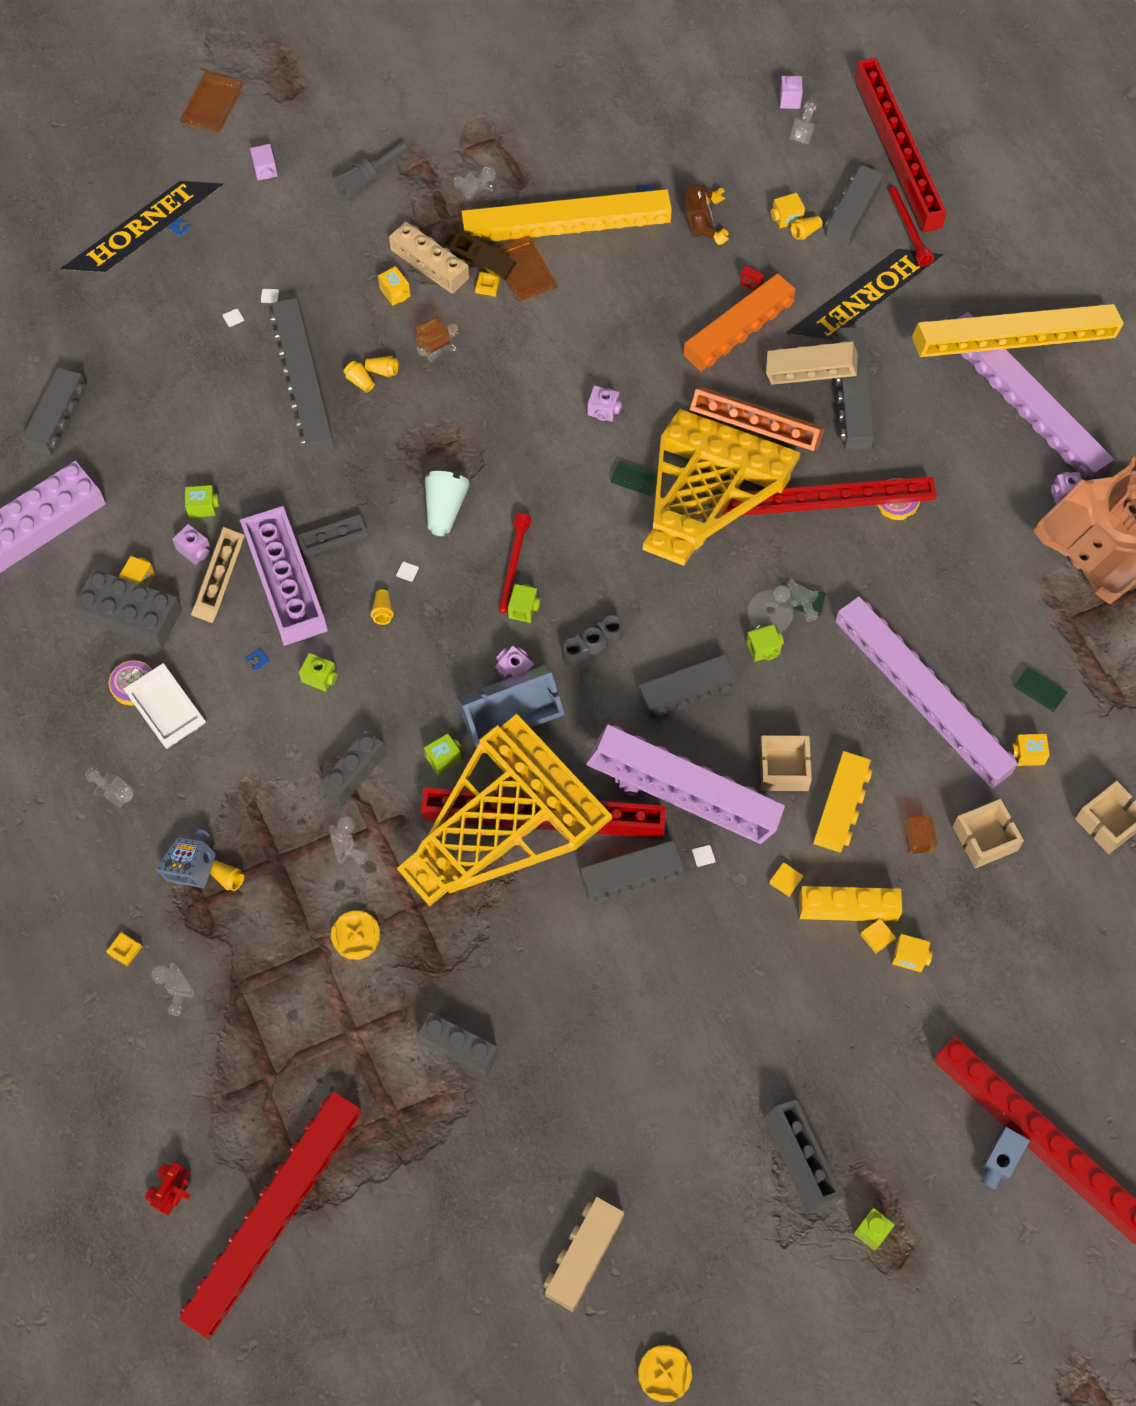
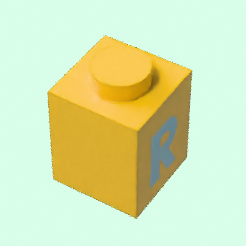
(787, 210)
(394, 286)
(138, 571)
(1030, 749)
(912, 953)

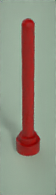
(923, 254)
(521, 524)

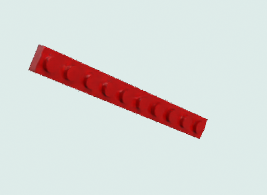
(843, 496)

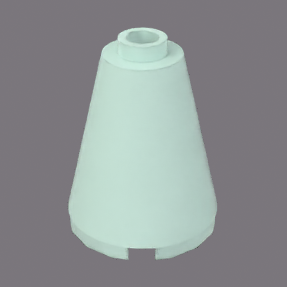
(443, 500)

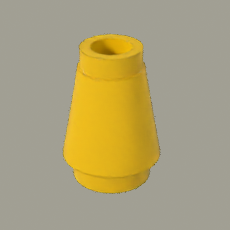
(804, 227)
(383, 366)
(358, 375)
(382, 608)
(227, 875)

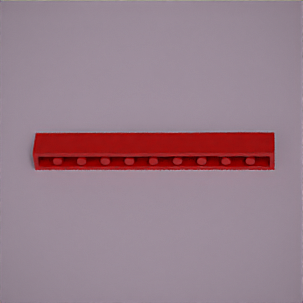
(900, 145)
(627, 818)
(1045, 1139)
(270, 1216)

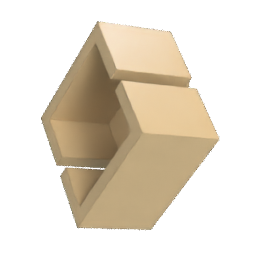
(783, 763)
(1108, 818)
(985, 835)

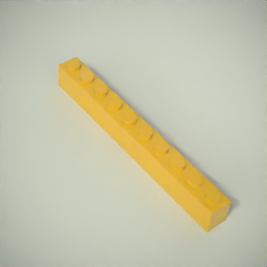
(568, 216)
(1016, 330)

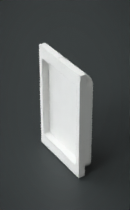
(164, 706)

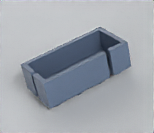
(520, 695)

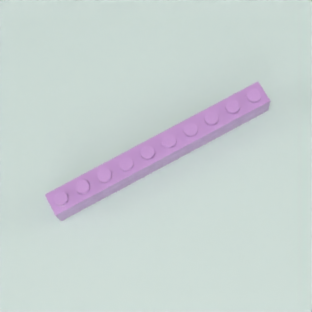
(1041, 411)
(926, 692)

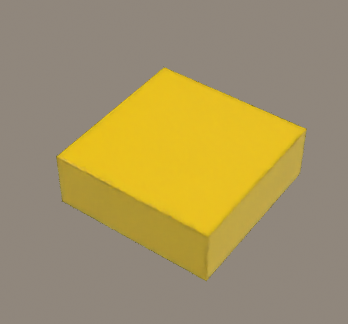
(487, 284)
(786, 879)
(878, 936)
(124, 949)

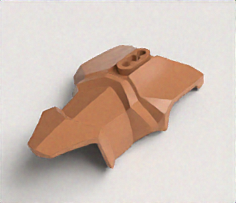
(1098, 515)

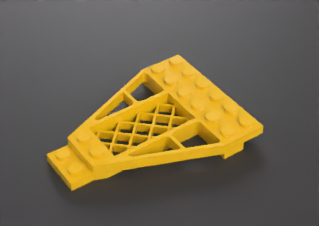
(726, 454)
(545, 783)

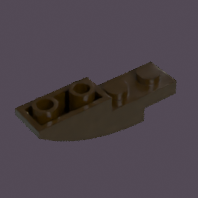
(478, 253)

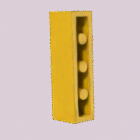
(842, 801)
(850, 903)

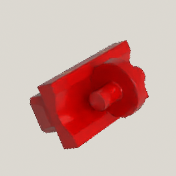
(171, 1189)

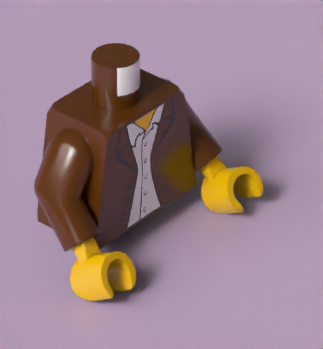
(700, 212)

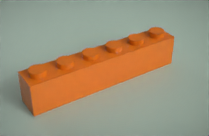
(739, 322)
(757, 418)

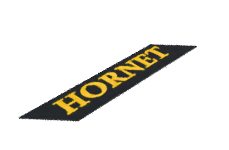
(142, 226)
(862, 295)

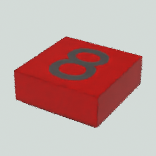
(751, 278)

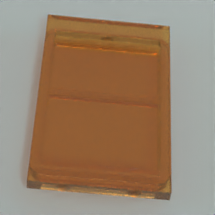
(212, 102)
(530, 273)

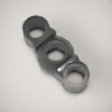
(585, 648)

